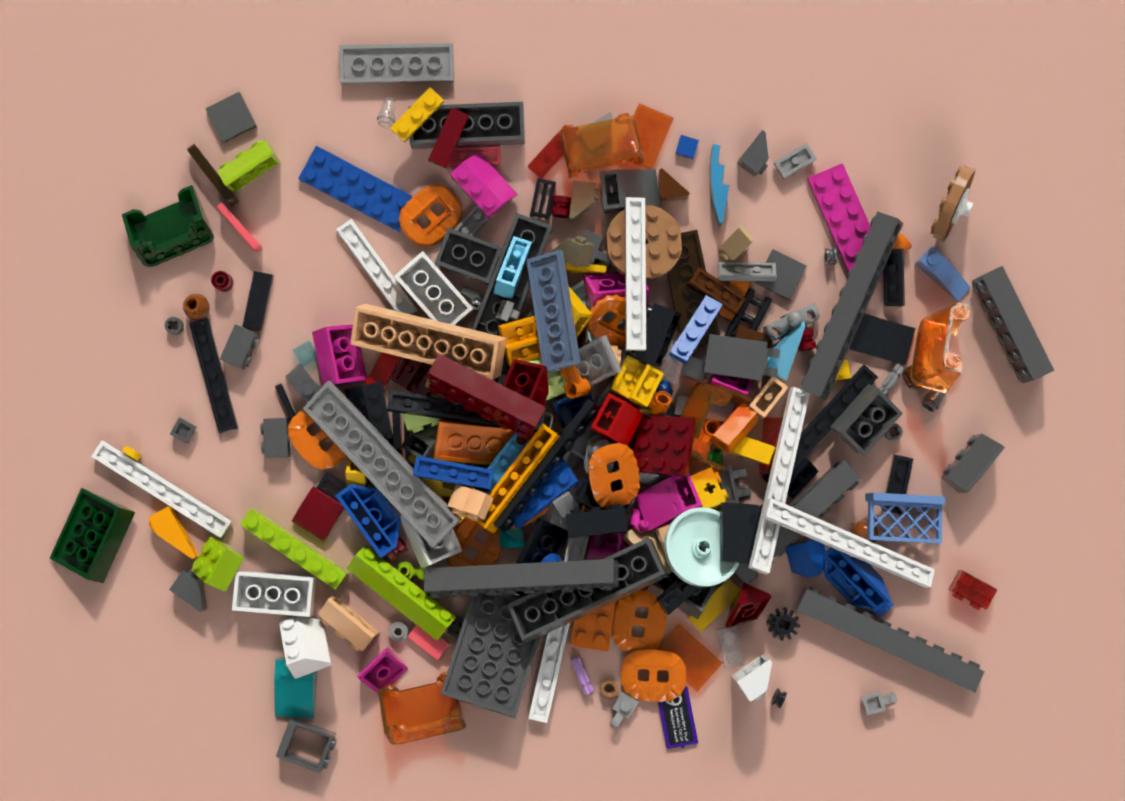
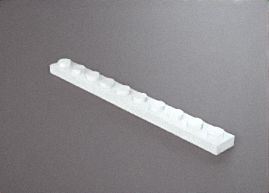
(779, 477)
(848, 543)
(554, 648)

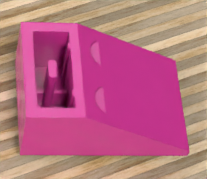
(667, 501)

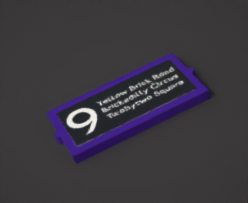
(678, 721)

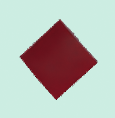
(412, 376)
(318, 513)

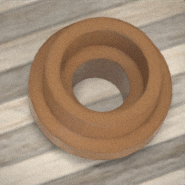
(613, 693)

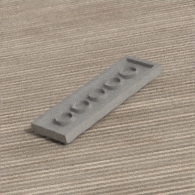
(397, 63)

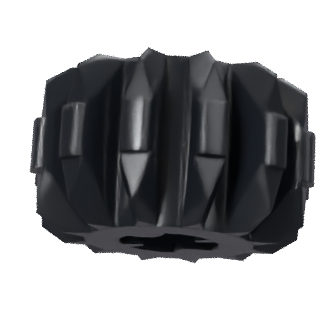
(786, 617)

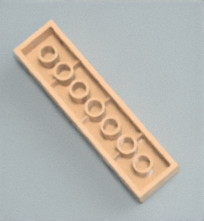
(426, 338)

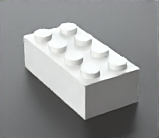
(433, 291)
(274, 593)

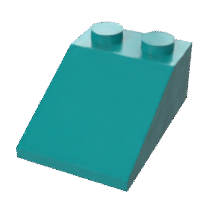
(292, 695)

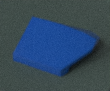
(806, 558)

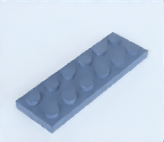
(553, 311)

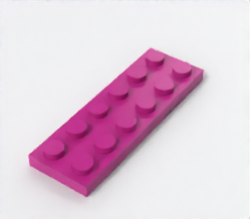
(841, 211)

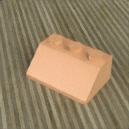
(347, 623)

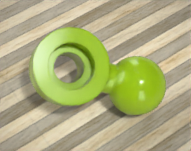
(411, 570)

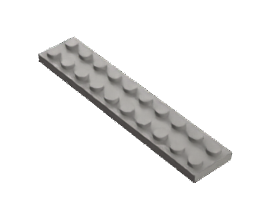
(381, 464)

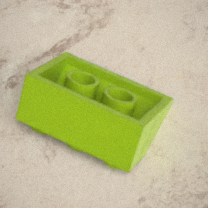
(248, 166)

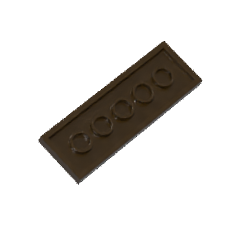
(684, 296)

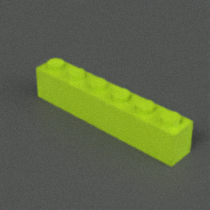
(294, 548)
(401, 592)

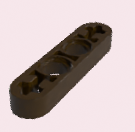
(212, 175)

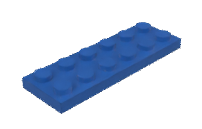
(354, 187)

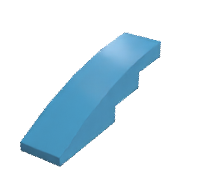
(718, 190)

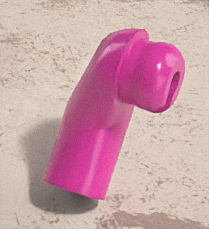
(636, 523)

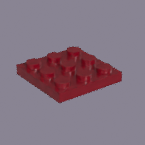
(664, 445)

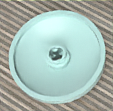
(682, 551)

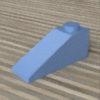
(943, 273)

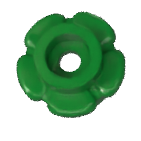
(716, 456)

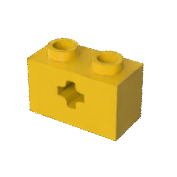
(705, 480)

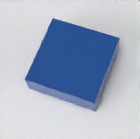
(686, 147)

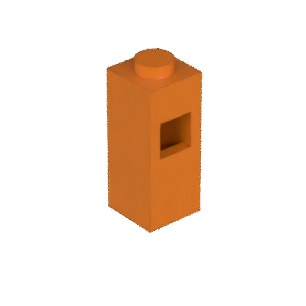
(735, 428)

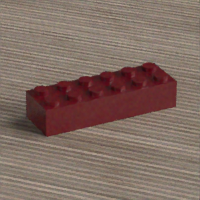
(484, 397)

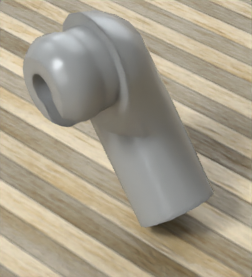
(474, 297)

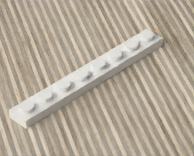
(635, 274)
(161, 489)

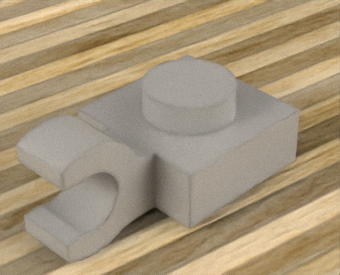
(876, 703)
(624, 706)

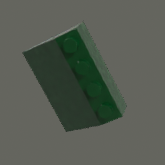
(92, 536)

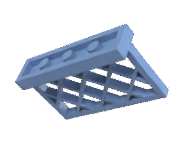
(901, 501)

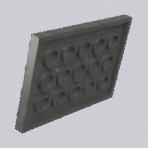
(490, 657)

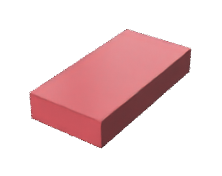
(428, 643)

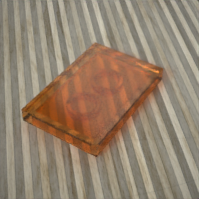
(652, 131)
(697, 659)

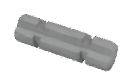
(892, 378)

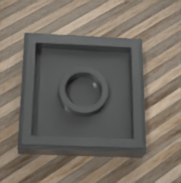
(231, 117)
(787, 272)

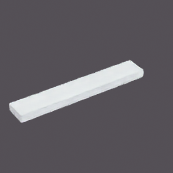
(376, 268)

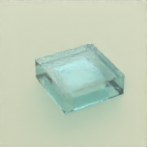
(305, 353)

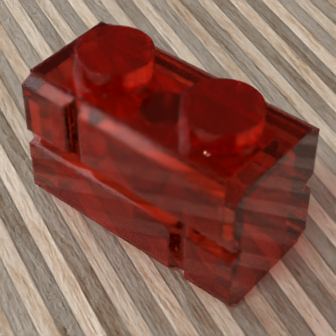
(973, 590)

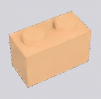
(767, 396)

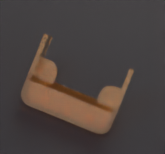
(698, 406)

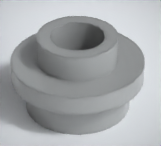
(402, 626)

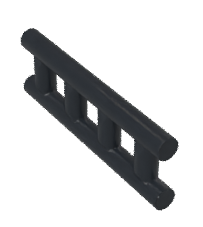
(741, 315)

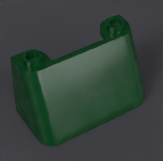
(169, 230)

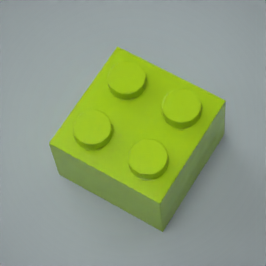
(217, 564)

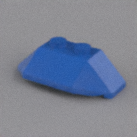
(372, 516)
(855, 580)

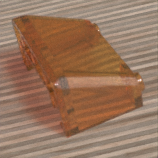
(600, 144)
(932, 363)
(419, 712)

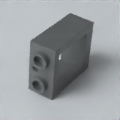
(288, 737)

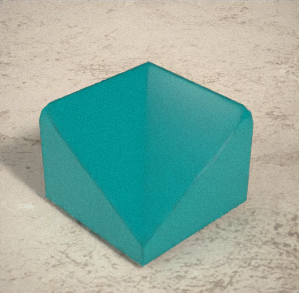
(511, 538)

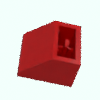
(617, 420)

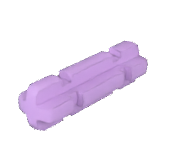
(582, 676)

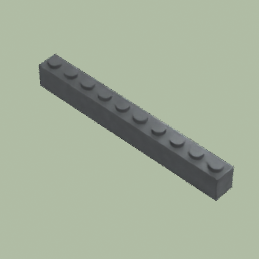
(851, 305)
(521, 577)
(890, 640)

